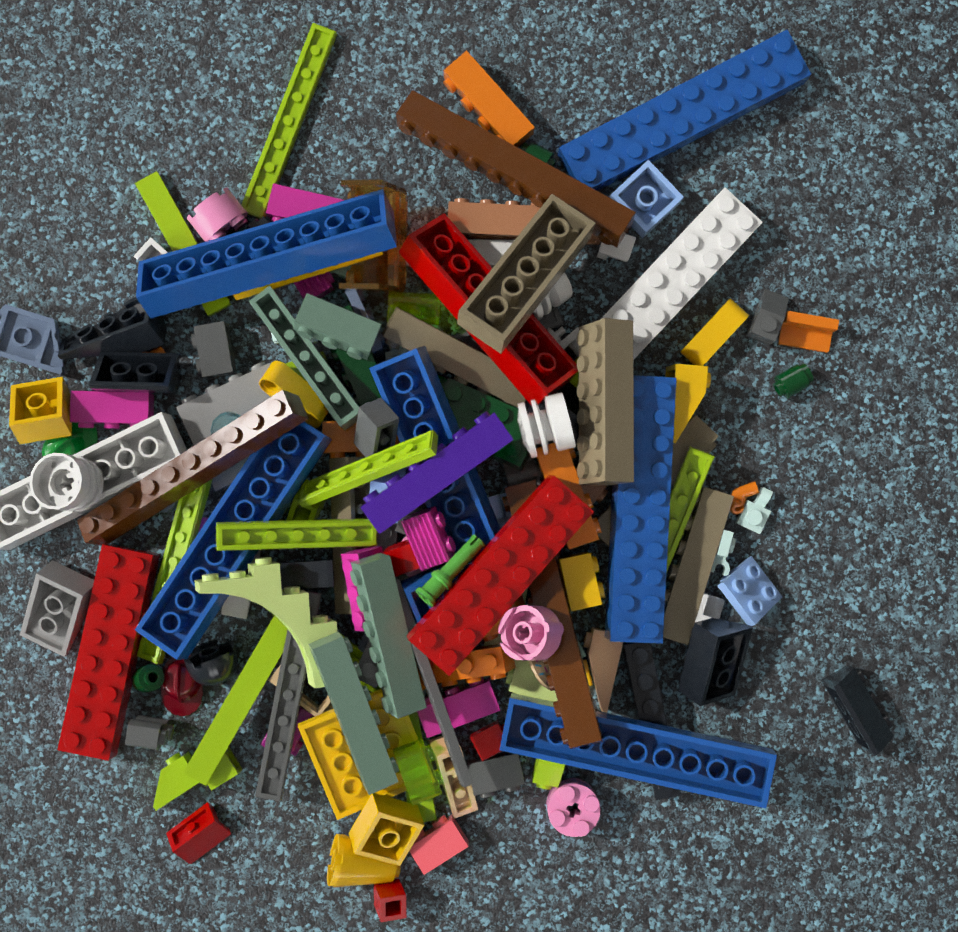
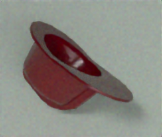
(179, 691)

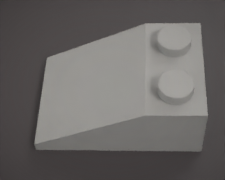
(56, 607)

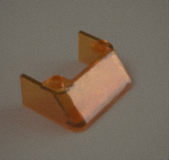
(388, 270)

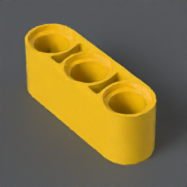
(714, 333)
(282, 377)

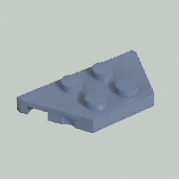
(30, 339)

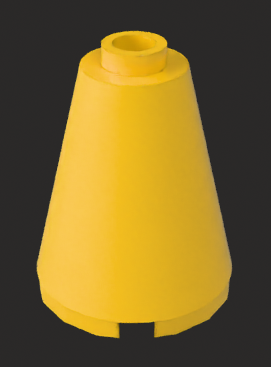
(354, 869)

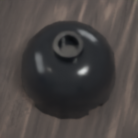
(212, 662)

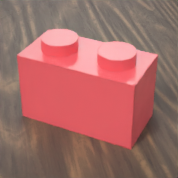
(438, 843)

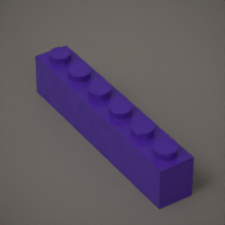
(436, 472)

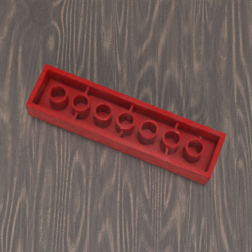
(453, 272)
(499, 574)
(108, 652)

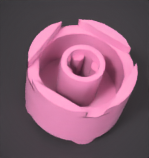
(218, 216)
(530, 633)
(580, 820)

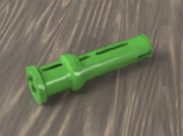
(442, 579)

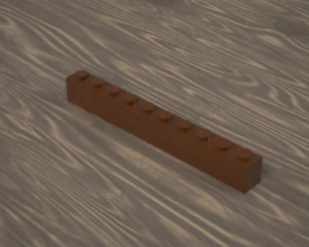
(510, 165)
(193, 468)
(566, 664)

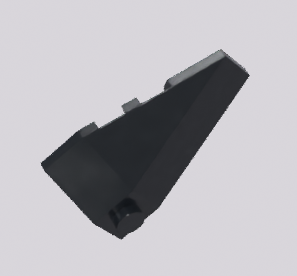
(119, 332)

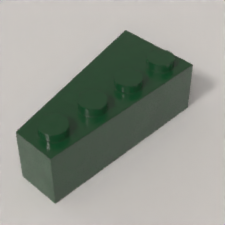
(358, 374)

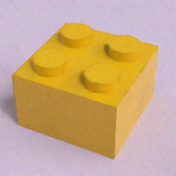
(40, 410)
(580, 580)
(386, 829)

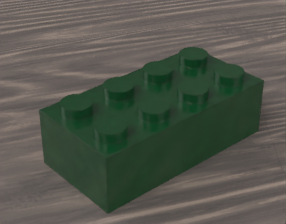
(469, 404)

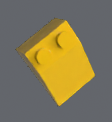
(690, 390)

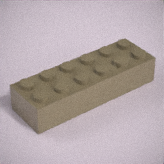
(525, 273)
(605, 403)

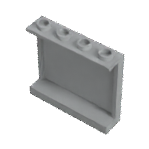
(237, 395)

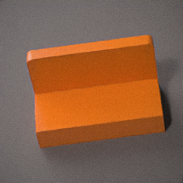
(807, 331)

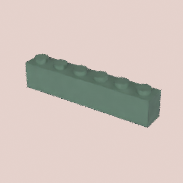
(306, 358)
(387, 634)
(354, 713)

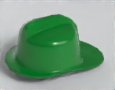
(80, 440)

